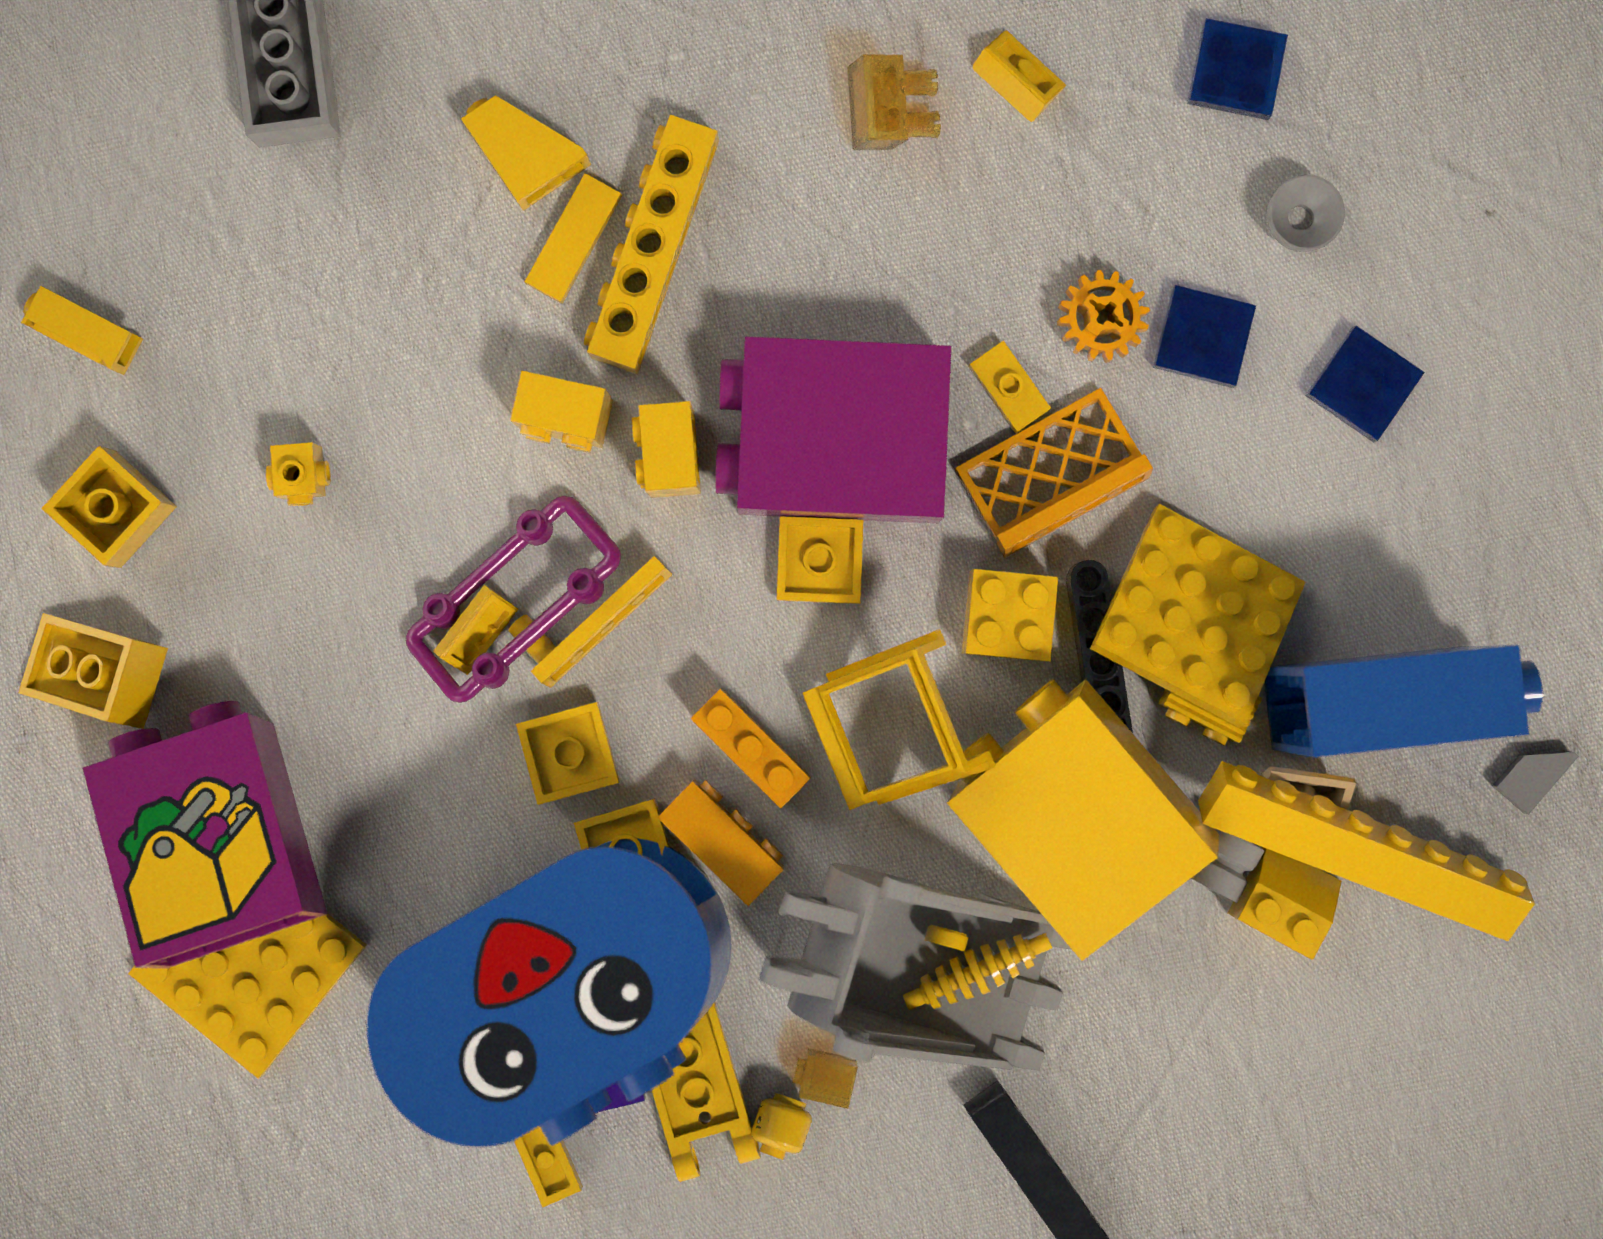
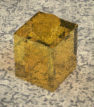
(826, 1077)

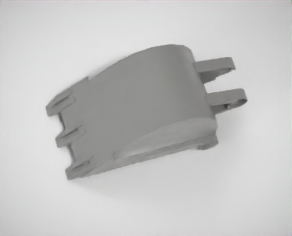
(872, 950)

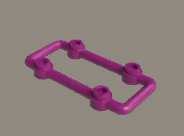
(443, 609)

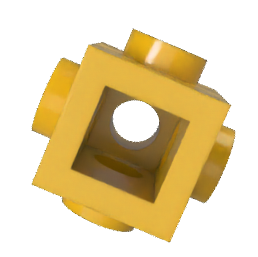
(285, 466)

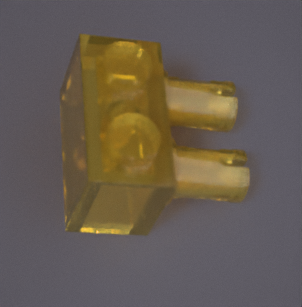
(879, 102)

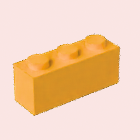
(750, 748)
(722, 840)

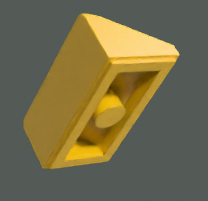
(1018, 75)

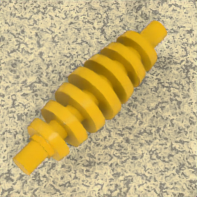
(977, 971)

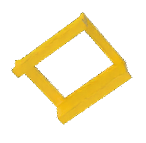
(837, 744)

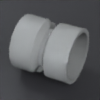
(1226, 872)

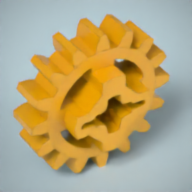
(1090, 306)

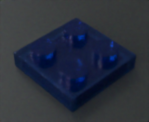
(1237, 69)
(1204, 336)
(1364, 384)

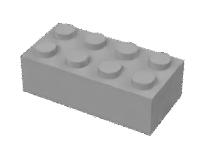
(284, 71)

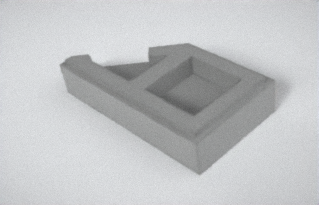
(1532, 778)

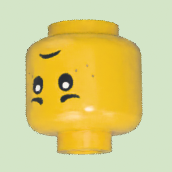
(781, 1125)

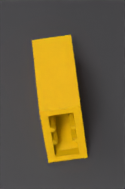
(523, 150)

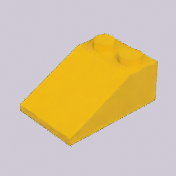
(93, 671)

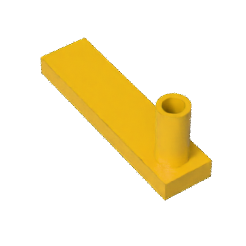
(557, 661)

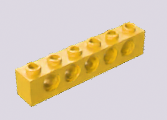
(676, 139)

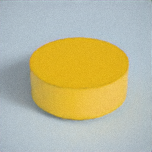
(946, 937)

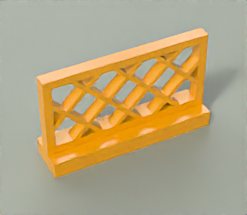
(1073, 502)

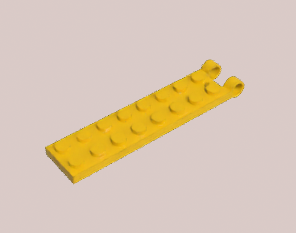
(708, 1074)

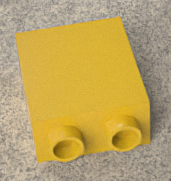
(1083, 817)

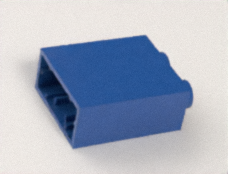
(1401, 700)

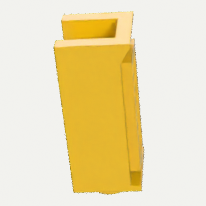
(81, 330)

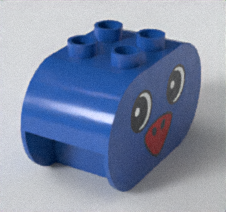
(551, 997)

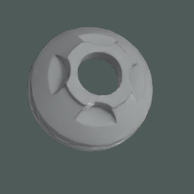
(1321, 202)

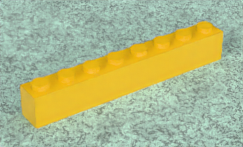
(1365, 850)

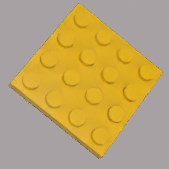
(1198, 616)
(258, 991)

